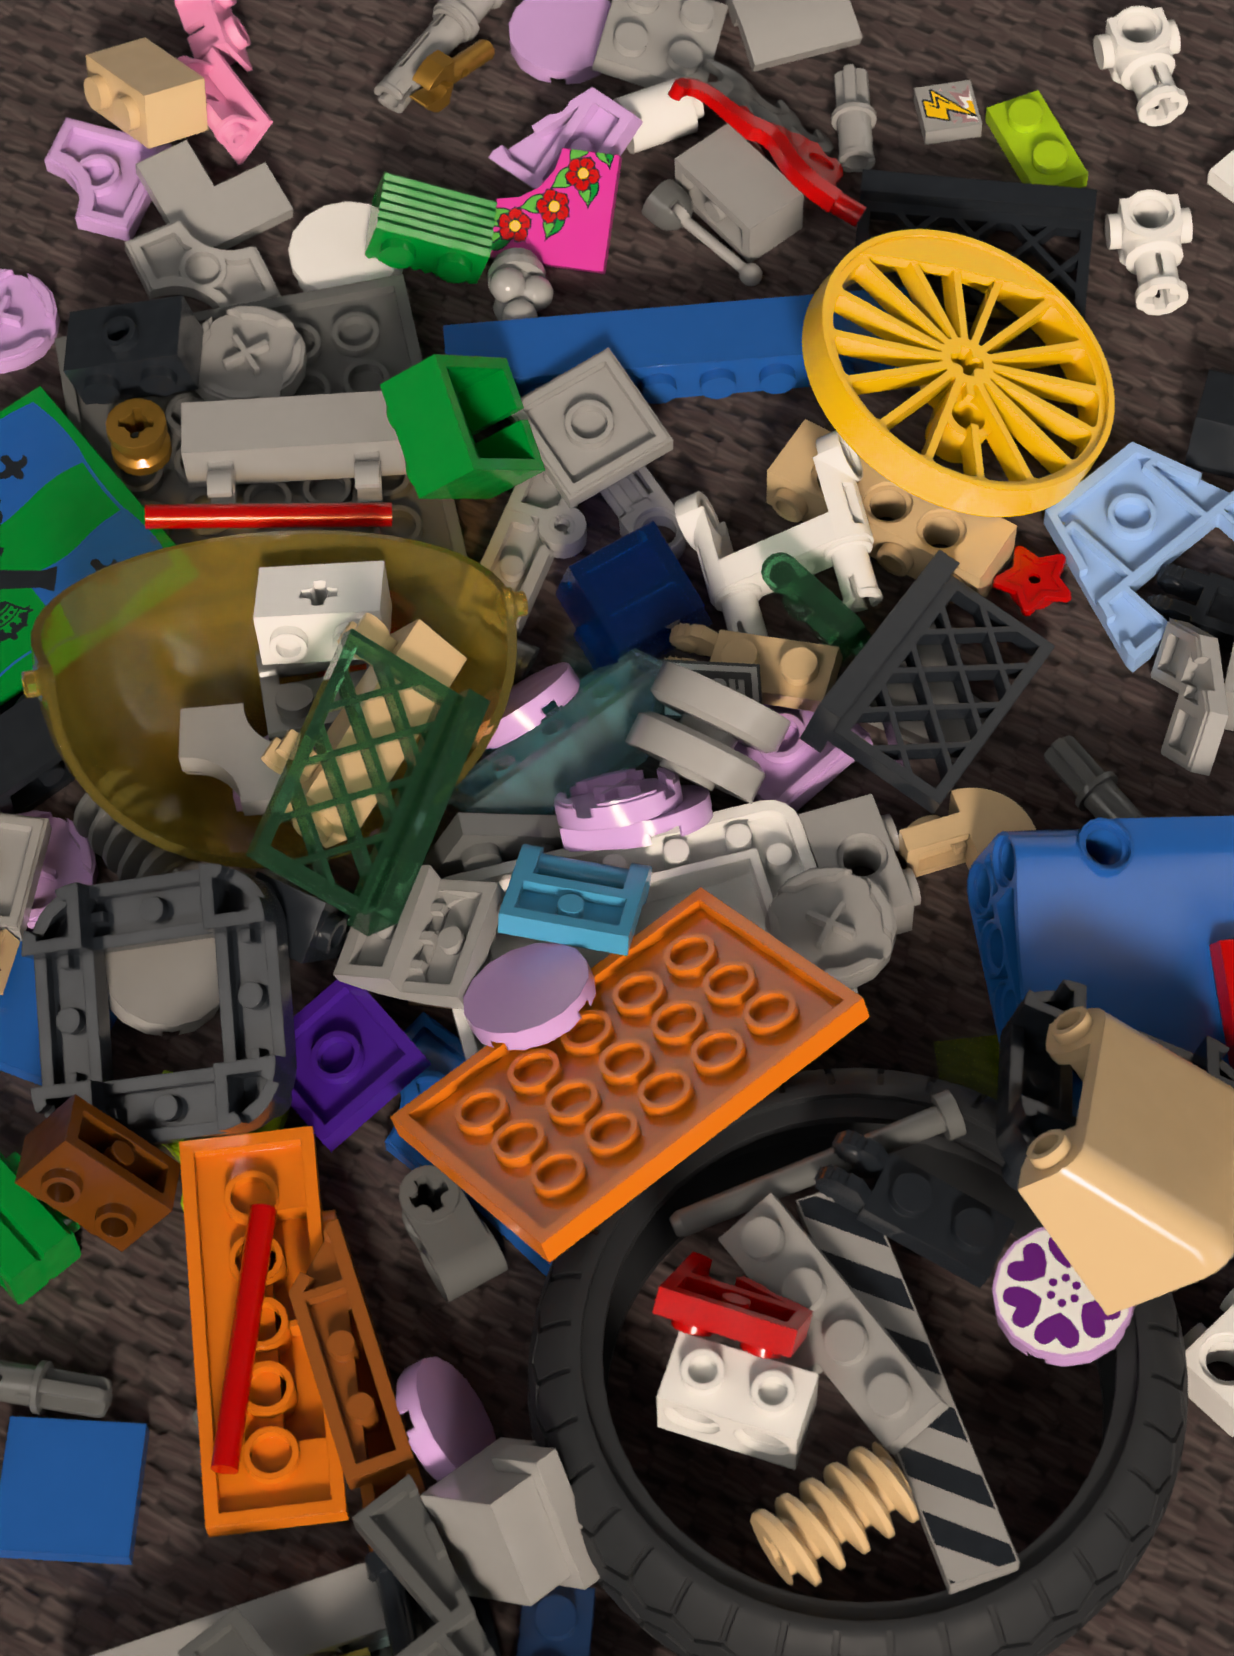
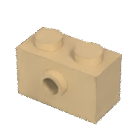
(146, 92)

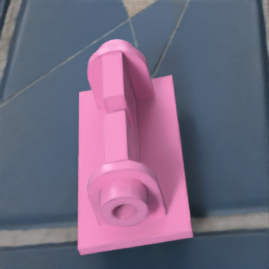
(220, 30)
(230, 106)

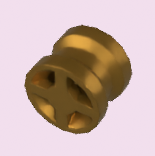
(152, 446)

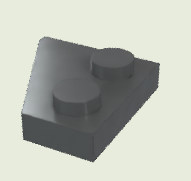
(490, 839)

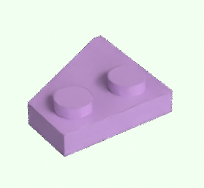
(586, 124)

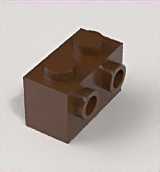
(98, 1173)

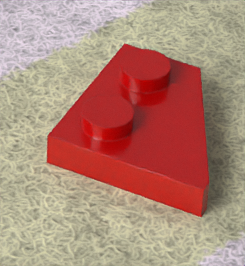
(744, 1312)

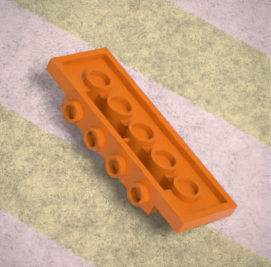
(288, 1451)

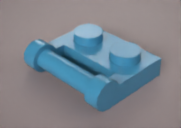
(574, 901)

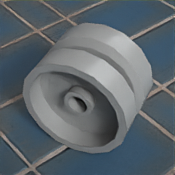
(705, 737)

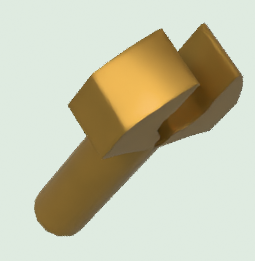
(441, 72)

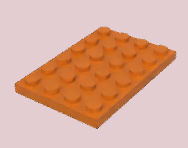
(660, 1063)

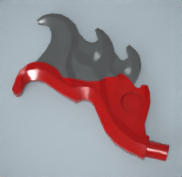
(797, 153)

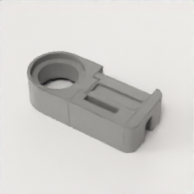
(641, 500)

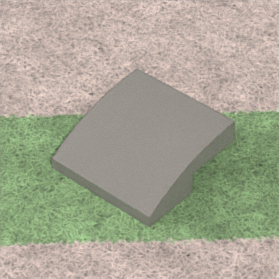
(793, 29)
(432, 948)

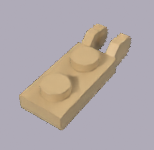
(790, 670)

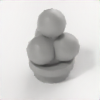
(518, 285)

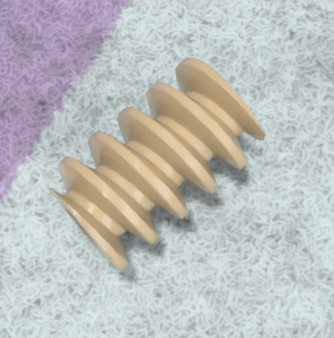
(834, 1513)

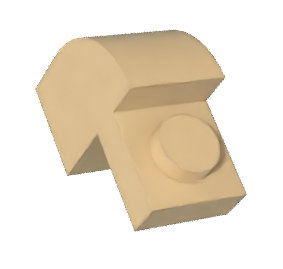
(960, 837)

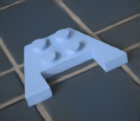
(1123, 529)

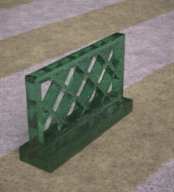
(408, 819)

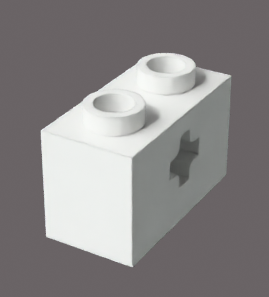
(308, 606)

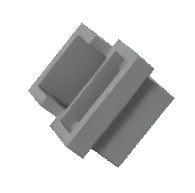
(511, 1523)

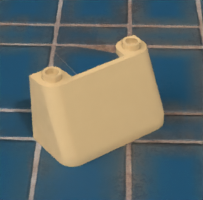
(1146, 1173)

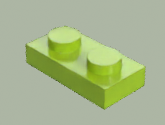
(1035, 142)

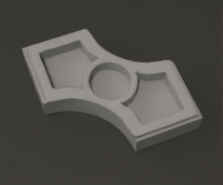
(178, 264)
(226, 747)

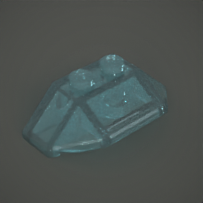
(568, 745)

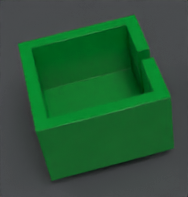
(440, 409)

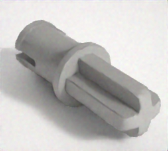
(854, 119)

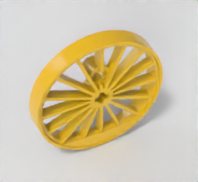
(967, 384)

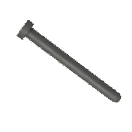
(940, 1118)

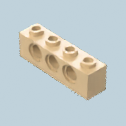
(902, 545)

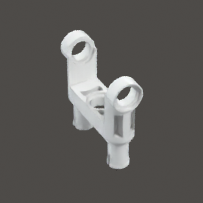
(829, 540)

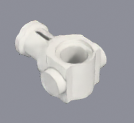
(1140, 57)
(1149, 243)

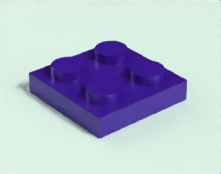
(348, 1061)

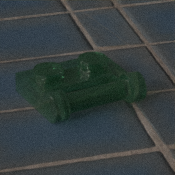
(815, 604)

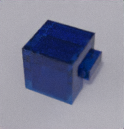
(629, 597)

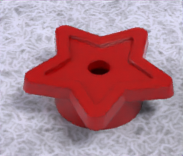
(1030, 595)

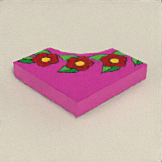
(565, 218)

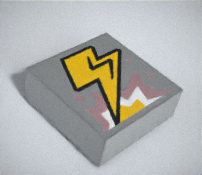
(947, 112)

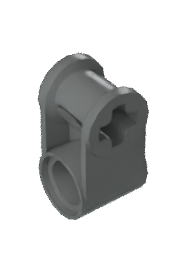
(452, 1240)

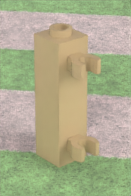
(418, 647)

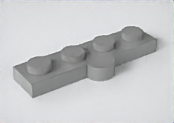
(530, 535)
(842, 1333)

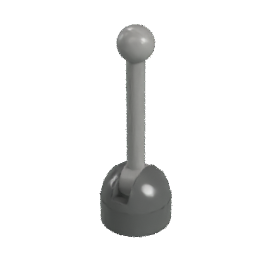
(672, 208)

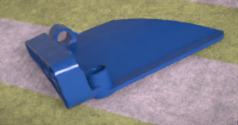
(1121, 925)

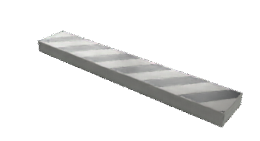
(940, 1460)

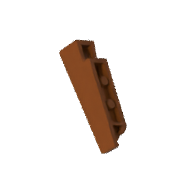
(352, 1372)

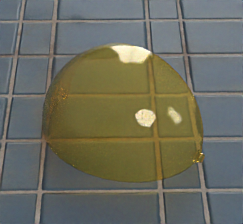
(180, 633)

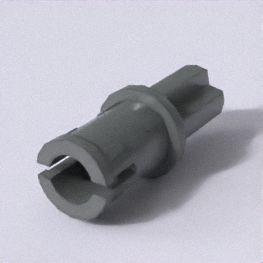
(1088, 782)
(54, 1389)

